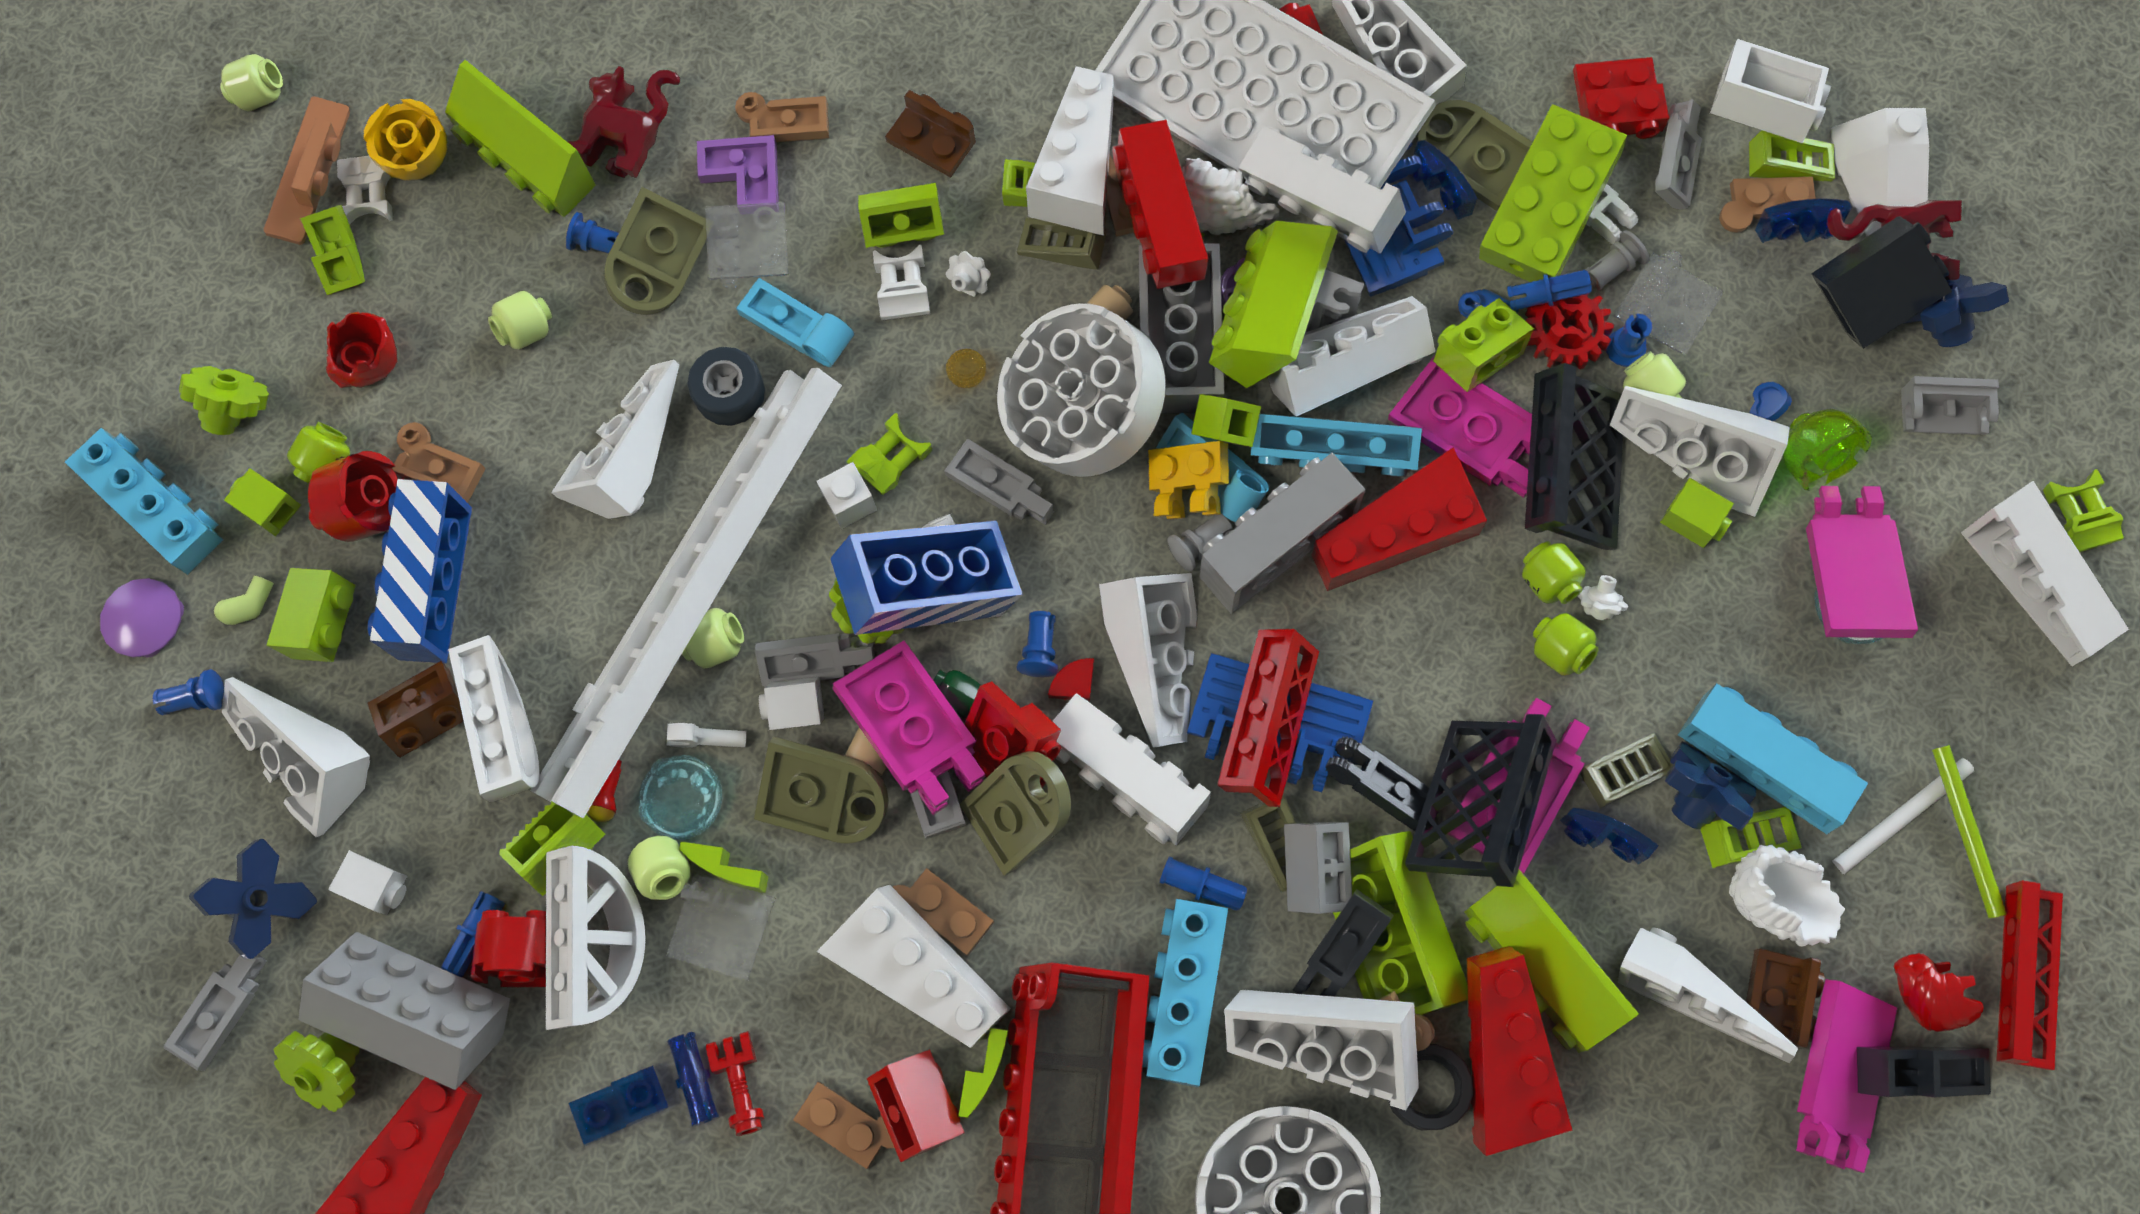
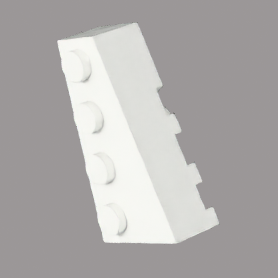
(1402, 45)
(1074, 161)
(1323, 190)
(2046, 574)
(1129, 772)
(914, 966)
(1330, 1039)

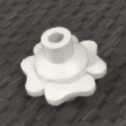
(968, 273)
(1602, 600)

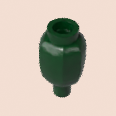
(958, 690)

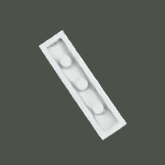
(494, 720)
(567, 937)

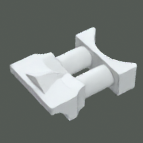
(360, 175)
(903, 297)

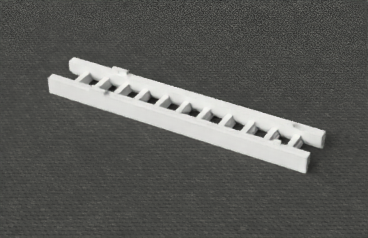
(683, 593)

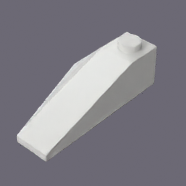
(1883, 158)
(1705, 442)
(623, 462)
(1147, 632)
(310, 757)
(1680, 981)

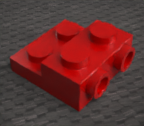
(1622, 96)
(1008, 730)

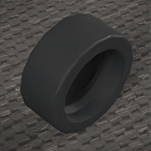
(1462, 1097)

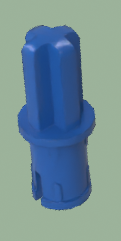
(1550, 289)
(1203, 884)
(463, 947)

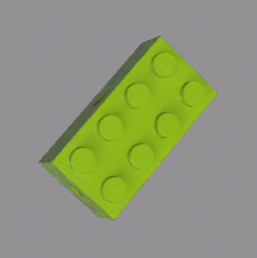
(1552, 195)

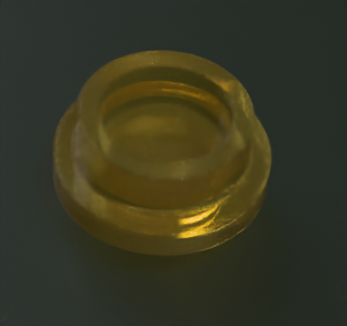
(966, 368)

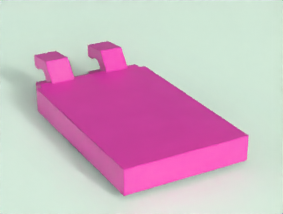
(1479, 424)
(1859, 568)
(910, 724)
(1558, 782)
(1830, 1083)

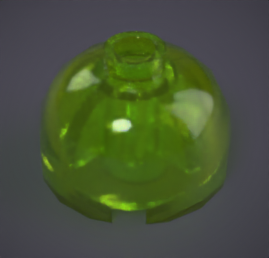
(1829, 440)

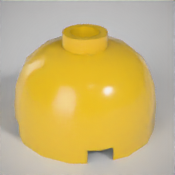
(406, 140)

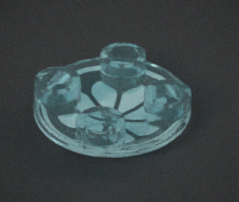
(680, 797)

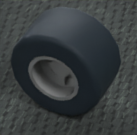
(719, 372)

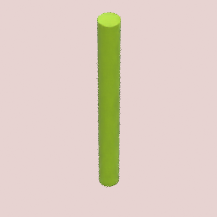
(1969, 832)

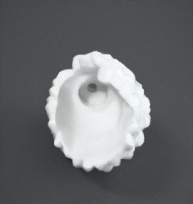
(1222, 199)
(1786, 896)

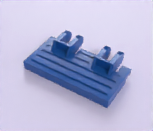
(1401, 257)
(1326, 716)

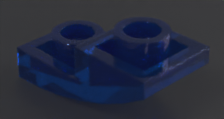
(1441, 172)
(1805, 215)
(1593, 828)
(618, 1105)

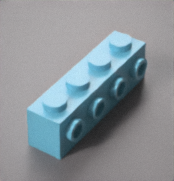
(1351, 442)
(144, 500)
(1773, 758)
(1186, 992)

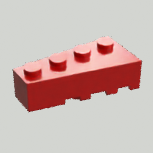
(1512, 1064)

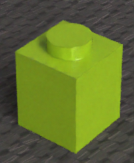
(1226, 420)
(262, 502)
(1698, 514)

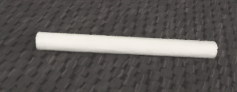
(1897, 820)

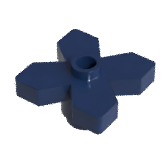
(1952, 316)
(1707, 790)
(255, 875)

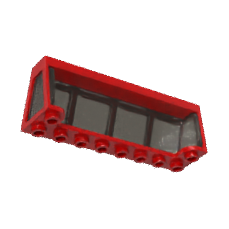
(1071, 1091)

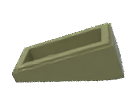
(1086, 257)
(1600, 788)
(1258, 833)

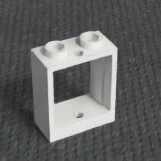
(1771, 91)

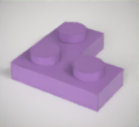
(744, 160)

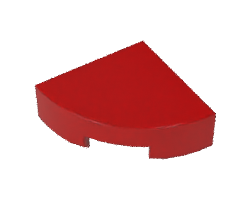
(1073, 679)

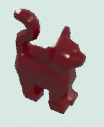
(622, 127)
(1932, 215)

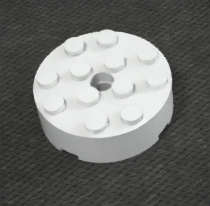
(1081, 390)
(1286, 1150)

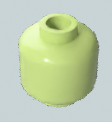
(251, 82)
(520, 320)
(1655, 374)
(715, 639)
(658, 868)

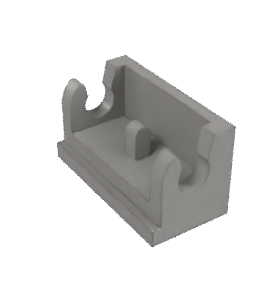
(1335, 301)
(1949, 405)
(1317, 866)

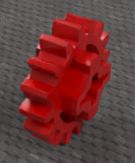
(1577, 337)

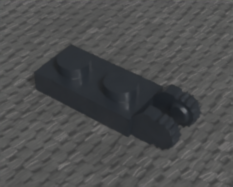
(1379, 781)
(1346, 944)

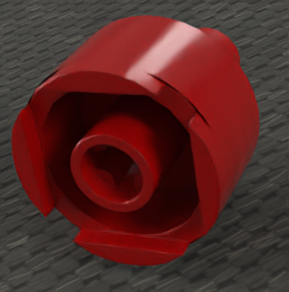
(352, 496)
(511, 949)

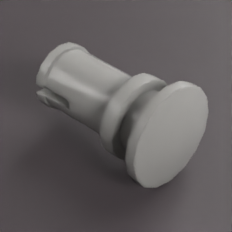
(1620, 258)
(1192, 542)

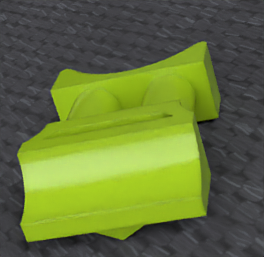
(877, 468)
(2091, 529)

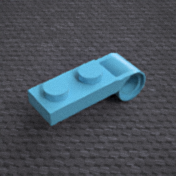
(795, 323)
(1245, 485)

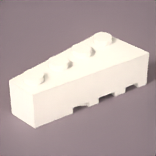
(1353, 354)

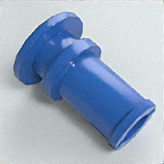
(589, 235)
(1629, 341)
(1039, 648)
(196, 693)

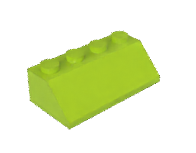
(517, 142)
(1272, 300)
(1415, 948)
(1561, 970)

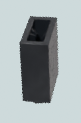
(1883, 281)

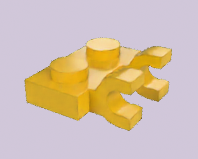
(1188, 467)

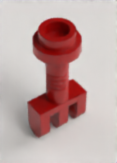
(746, 1118)

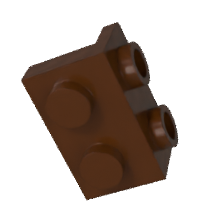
(1785, 993)

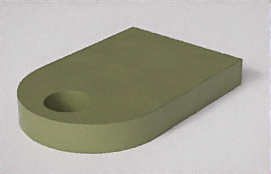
(1479, 147)
(656, 250)
(817, 792)
(1015, 812)

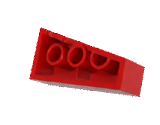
(1159, 204)
(1407, 522)
(408, 1155)

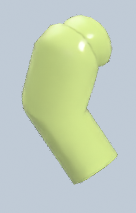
(246, 606)

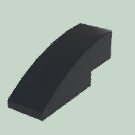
(1923, 1071)

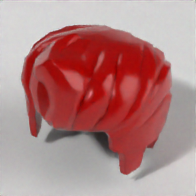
(353, 347)
(1933, 997)

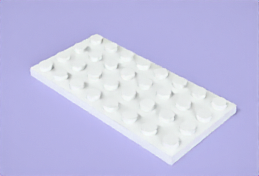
(1245, 65)

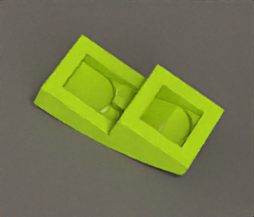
(335, 249)
(716, 861)
(977, 1083)

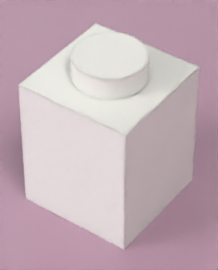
(847, 495)
(792, 703)
(369, 883)

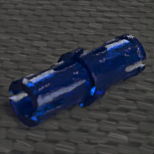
(693, 1079)

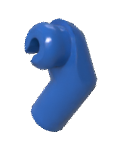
(1472, 300)

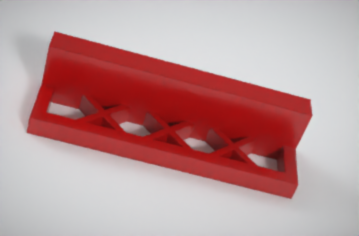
(1265, 711)
(2020, 975)

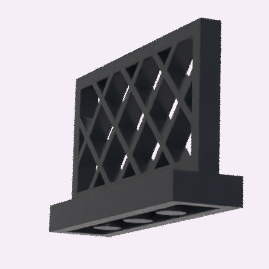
(1553, 454)
(1514, 811)

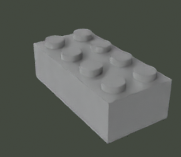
(1181, 327)
(1279, 532)
(404, 1009)

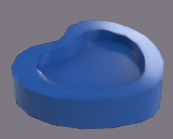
(1770, 401)

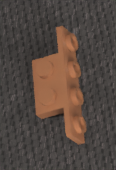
(307, 169)

